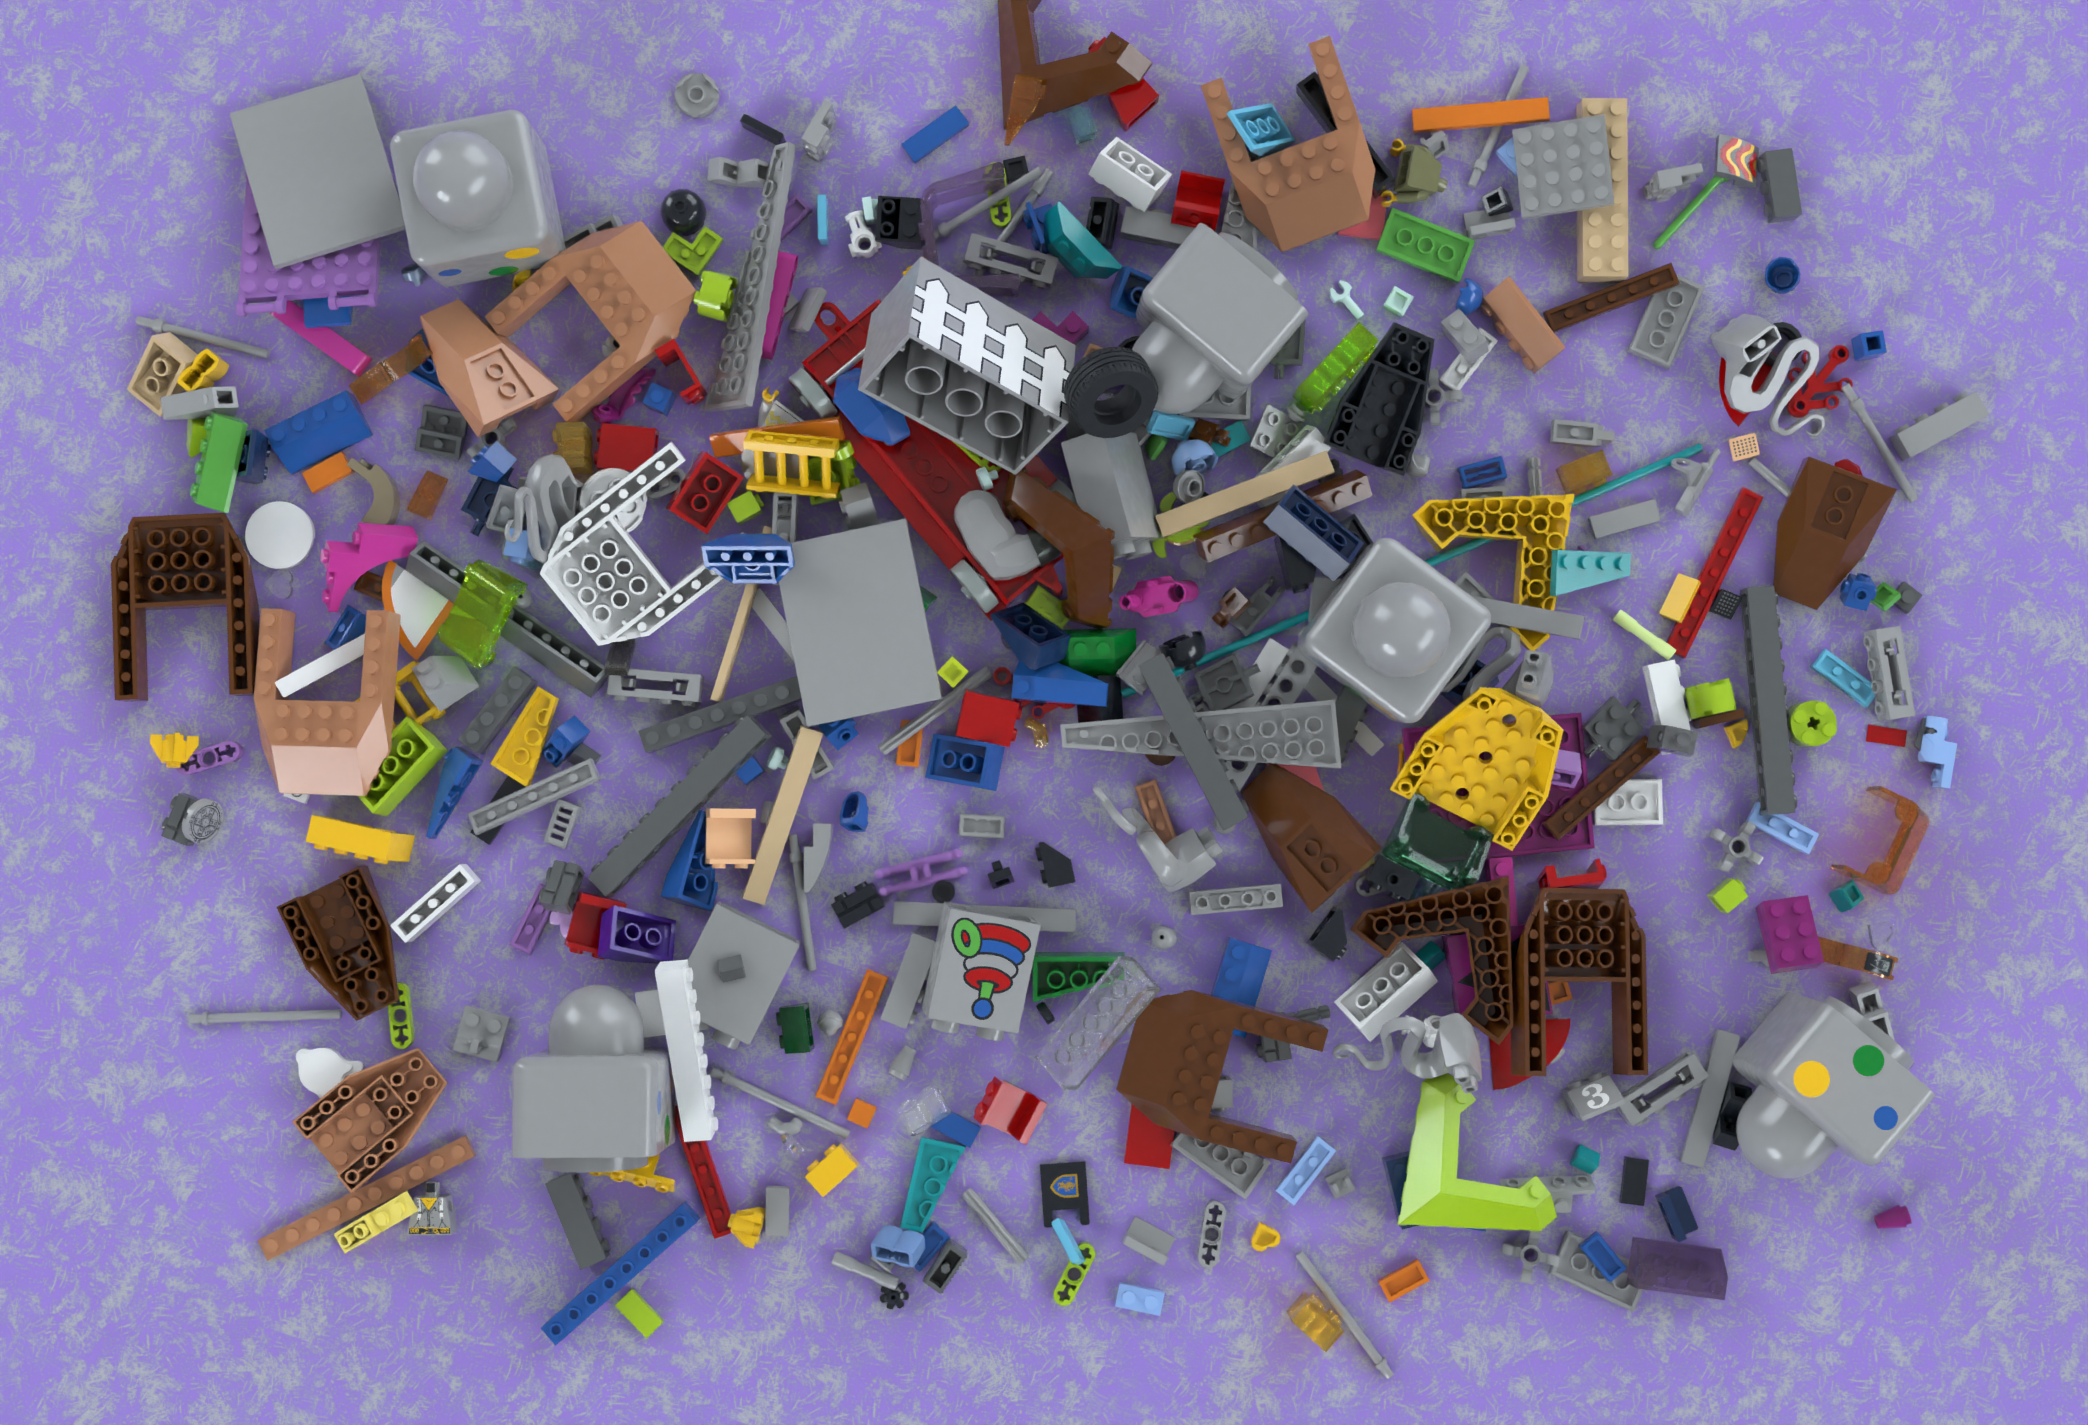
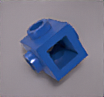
(1858, 591)
(839, 732)

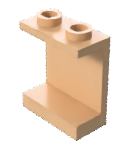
(729, 837)

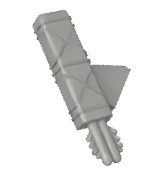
(1697, 477)

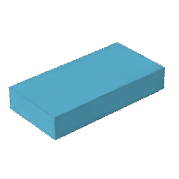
(822, 219)
(1170, 425)
(1068, 1241)

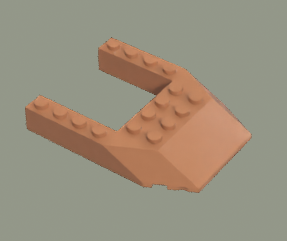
(1311, 185)
(629, 288)
(326, 743)

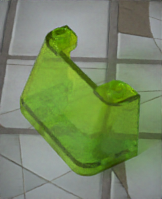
(480, 613)

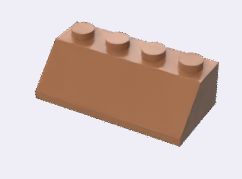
(1521, 325)

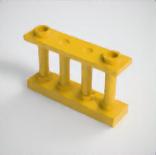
(792, 444)
(407, 674)

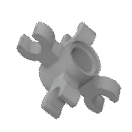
(1448, 396)
(505, 429)
(1744, 832)
(1514, 1250)

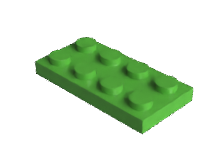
(1425, 245)

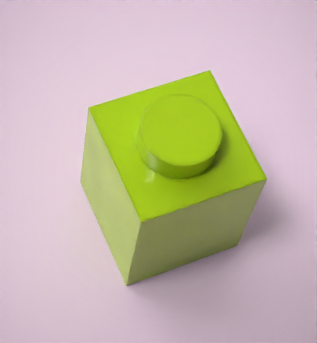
(746, 507)
(1728, 895)

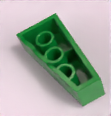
(1068, 971)

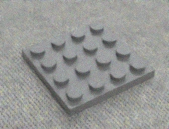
(1563, 167)

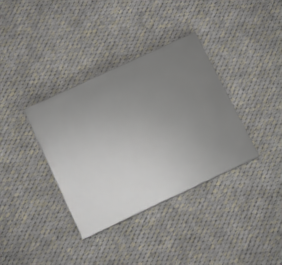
(318, 171)
(858, 624)

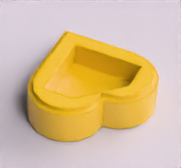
(1264, 1237)

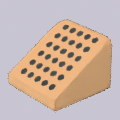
(1744, 447)

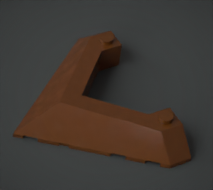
(1068, 79)
(1075, 534)
(1479, 911)

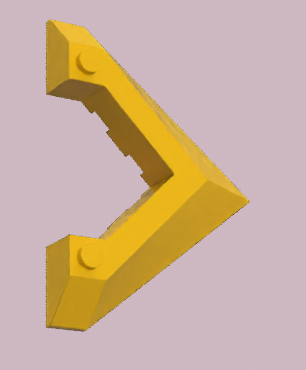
(1536, 524)

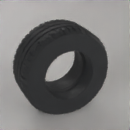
(1100, 372)

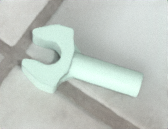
(1346, 299)

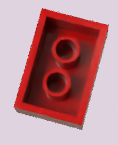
(704, 492)

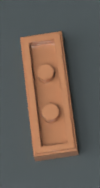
(1155, 810)

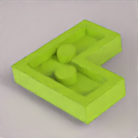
(695, 255)

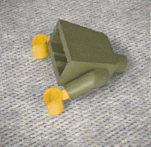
(1416, 174)

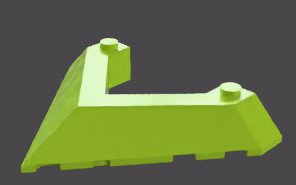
(1431, 1189)

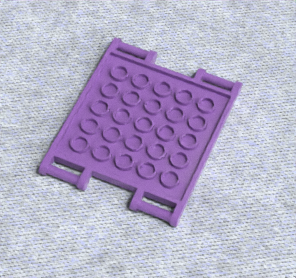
(331, 275)

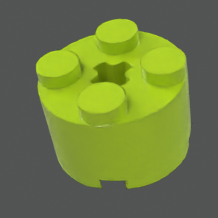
(715, 295)
(1710, 698)
(1822, 720)

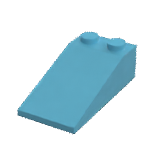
(1261, 129)

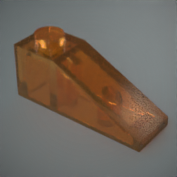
(1024, 100)

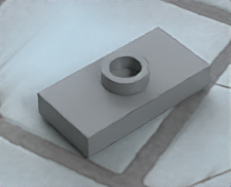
(981, 826)

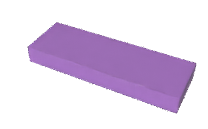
(531, 925)

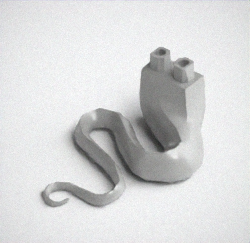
(1745, 347)
(550, 501)
(1530, 681)
(1176, 862)
(1454, 1050)

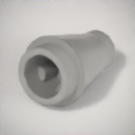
(902, 1064)

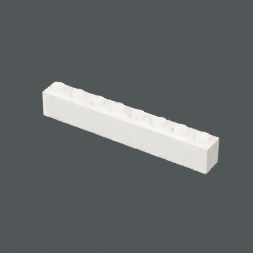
(686, 1050)

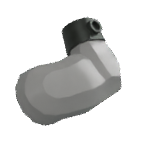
(994, 540)

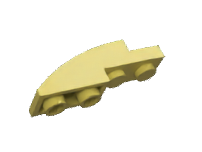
(375, 1222)

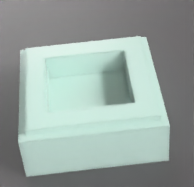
(1398, 301)

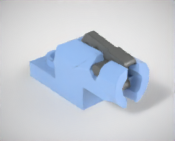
(1935, 750)

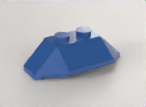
(866, 413)
(749, 557)

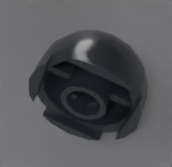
(683, 212)
(1185, 650)

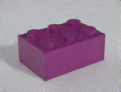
(1789, 934)

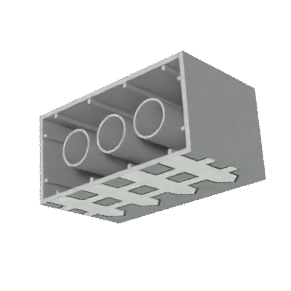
(967, 366)

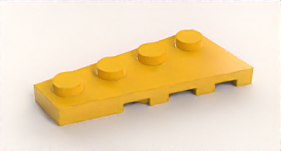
(526, 739)

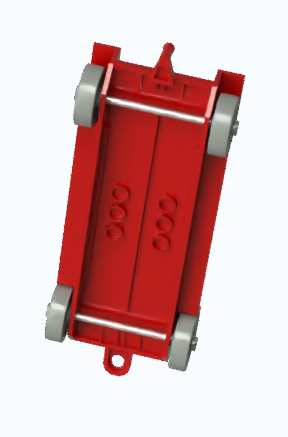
(921, 472)

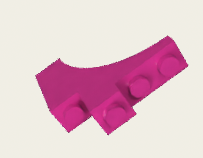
(369, 547)

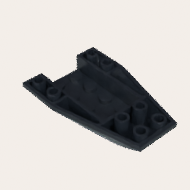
(1385, 403)

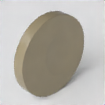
(770, 465)

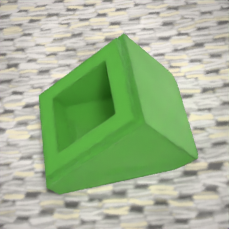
(1156, 445)

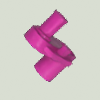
(1158, 596)

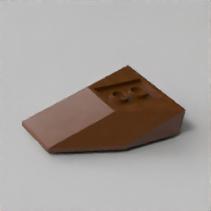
(1825, 530)
(1307, 833)
(346, 942)

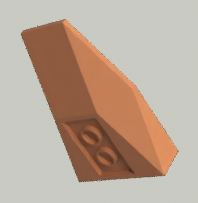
(481, 368)
(372, 1115)

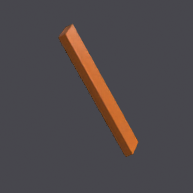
(1480, 115)
(732, 442)
(851, 1036)

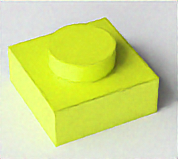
(953, 672)

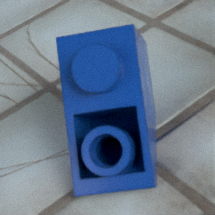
(492, 462)
(565, 741)

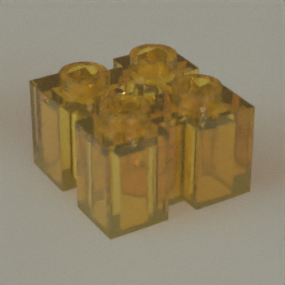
(575, 446)
(1311, 1318)

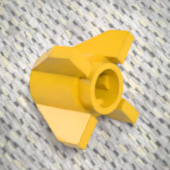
(173, 750)
(747, 1225)

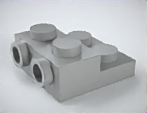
(817, 136)
(1667, 182)

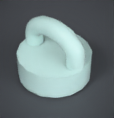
(775, 758)

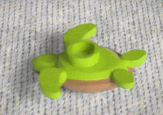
(1180, 538)

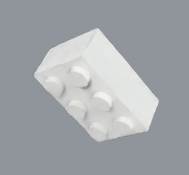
(1129, 174)

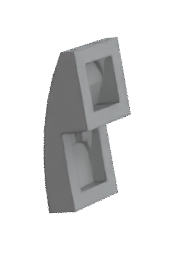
(777, 1210)

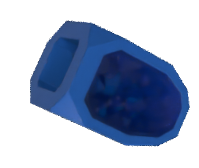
(854, 812)

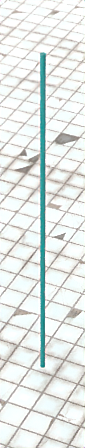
(1433, 561)

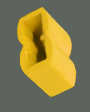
(204, 372)

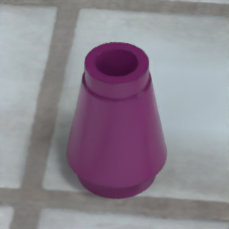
(1893, 1218)

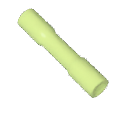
(1654, 642)

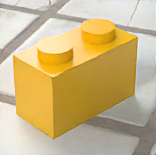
(831, 1169)

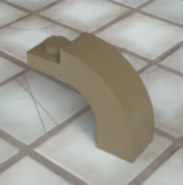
(386, 494)

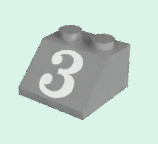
(1592, 1096)

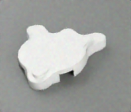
(324, 1069)

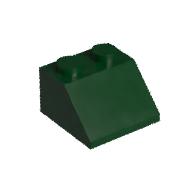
(796, 1028)

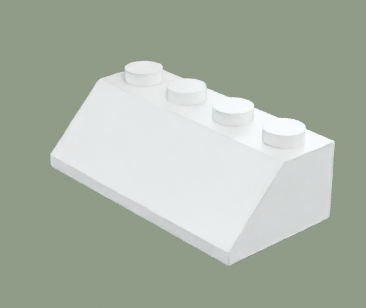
(1386, 991)

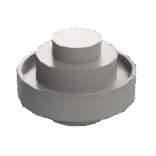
(1188, 486)

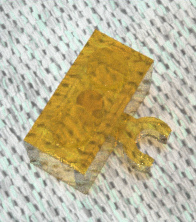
(1584, 472)

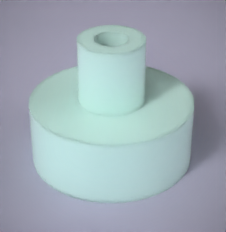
(985, 478)

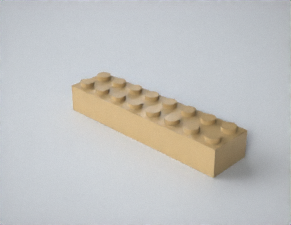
(1604, 230)

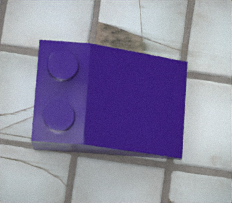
(636, 936)

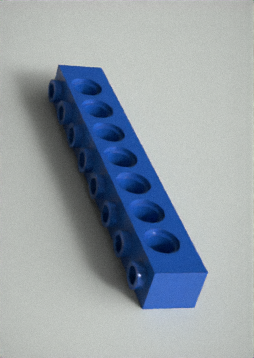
(620, 1273)

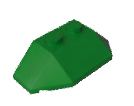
(1099, 650)

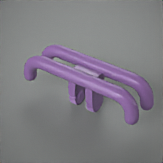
(920, 872)

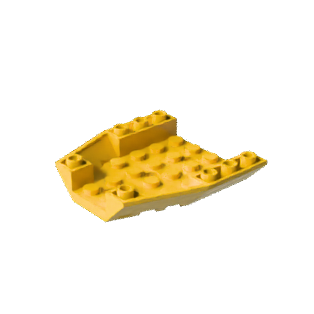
(1502, 790)

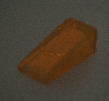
(427, 495)

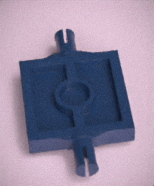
(482, 498)

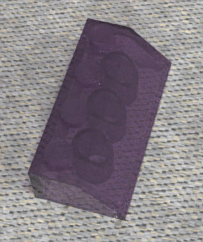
(1677, 1268)

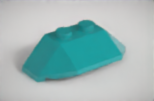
(1076, 246)

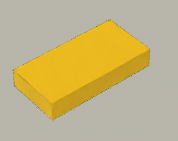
(1679, 598)

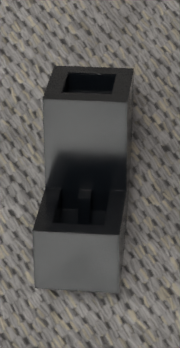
(1725, 1127)

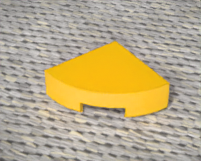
(520, 278)
(1737, 732)

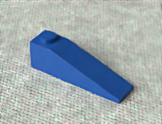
(1128, 290)
(1058, 685)
(453, 782)
(689, 878)

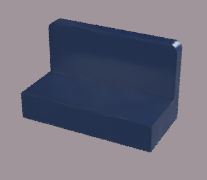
(1676, 1213)

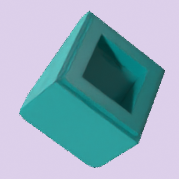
(1846, 896)

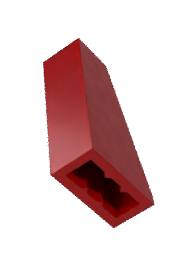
(1129, 101)

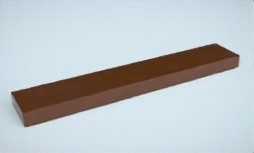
(1611, 298)
(1600, 788)

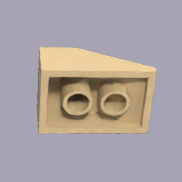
(159, 370)

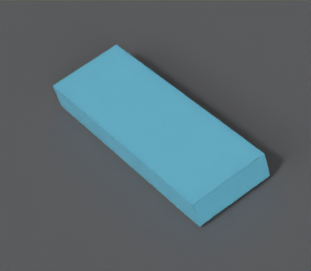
(1844, 677)

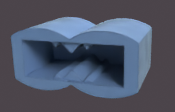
(898, 1246)

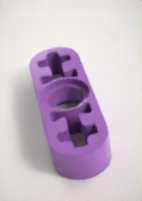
(223, 747)

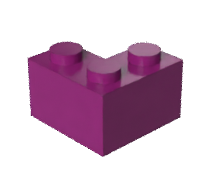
(1071, 328)

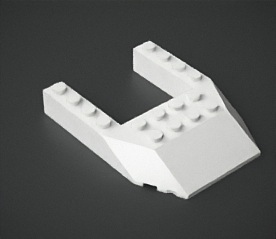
(605, 572)

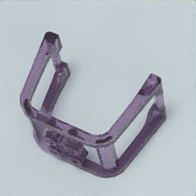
(990, 179)

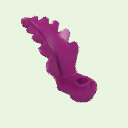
(623, 397)

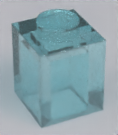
(1082, 124)

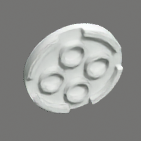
(600, 483)
(279, 535)

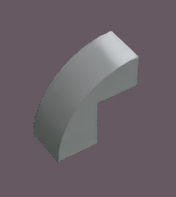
(744, 174)

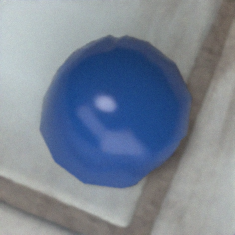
(1782, 275)
(1470, 297)

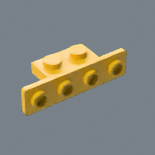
(642, 1176)

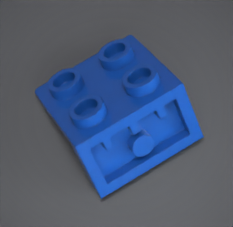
(1035, 221)

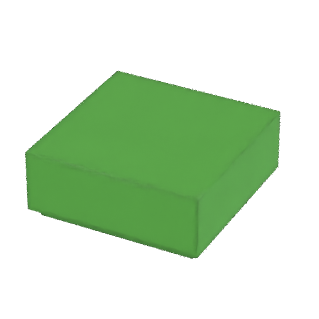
(1885, 597)

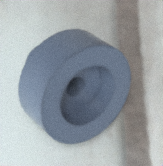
(413, 273)

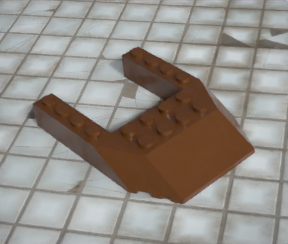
(181, 566)
(1581, 939)
(1179, 1059)

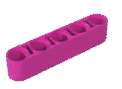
(782, 282)
(325, 340)

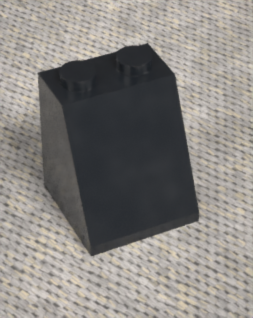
(1296, 570)

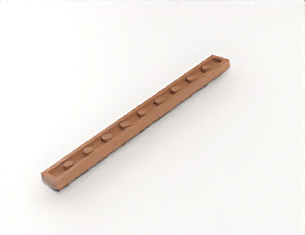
(366, 1197)

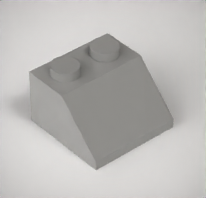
(445, 679)

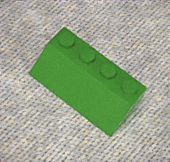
(219, 461)

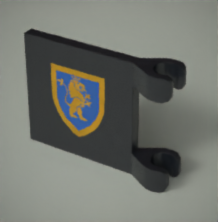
(1063, 1189)

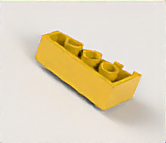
(359, 839)

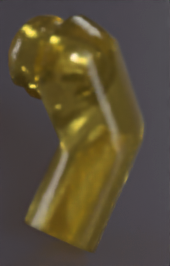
(1039, 731)

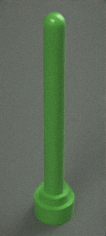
(1686, 213)

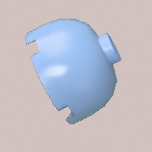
(1194, 456)

